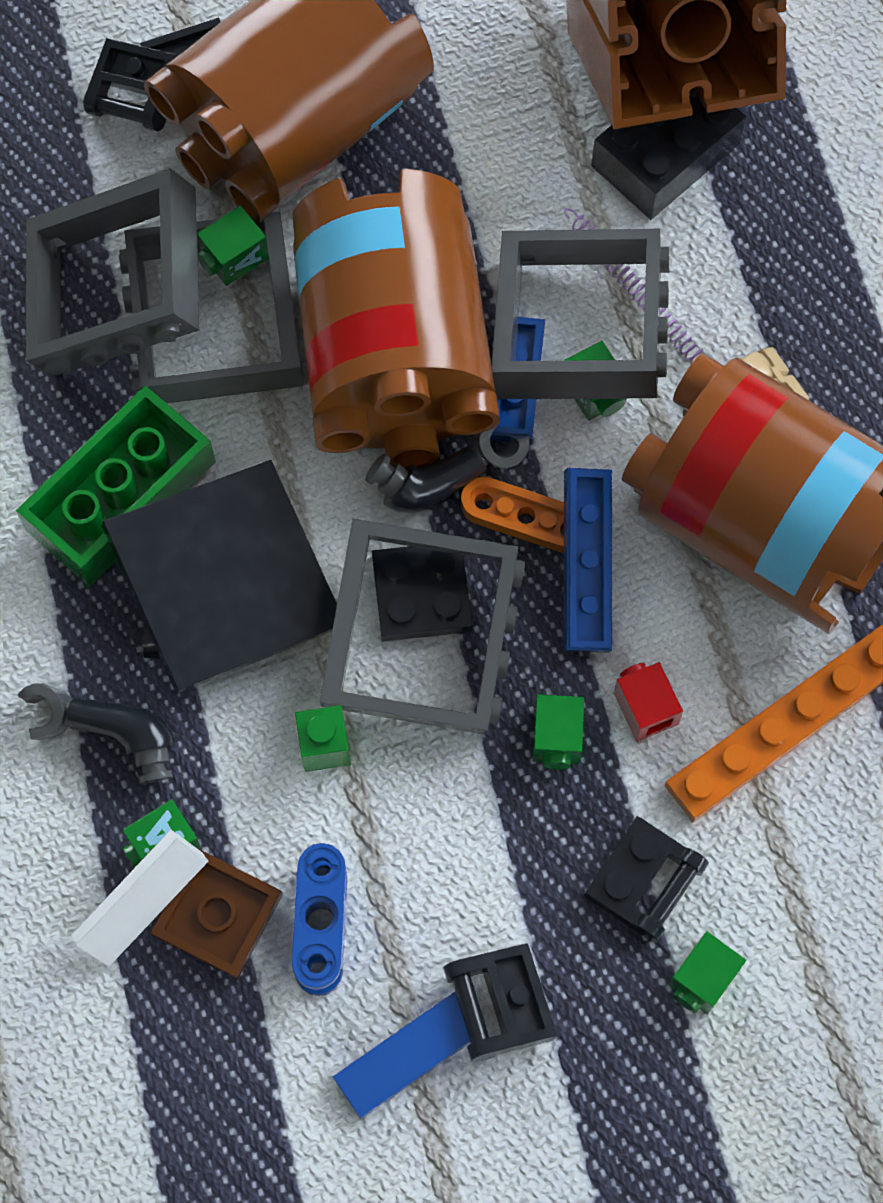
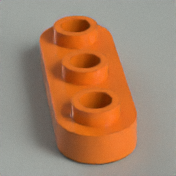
(508, 504)

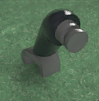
(421, 488)
(132, 727)

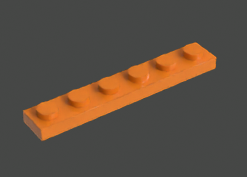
(779, 728)

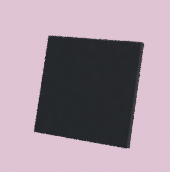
(222, 575)

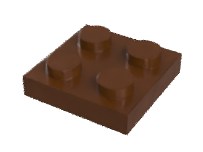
(218, 916)

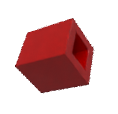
(647, 700)

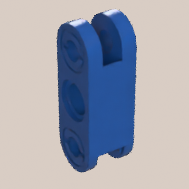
(318, 893)

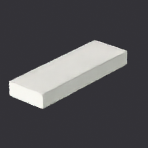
(139, 898)

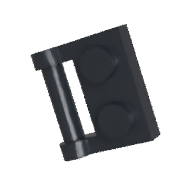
(125, 68)
(631, 871)
(514, 996)

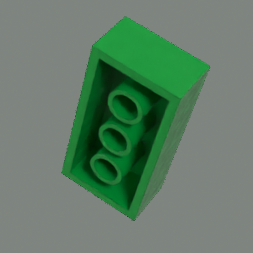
(126, 464)

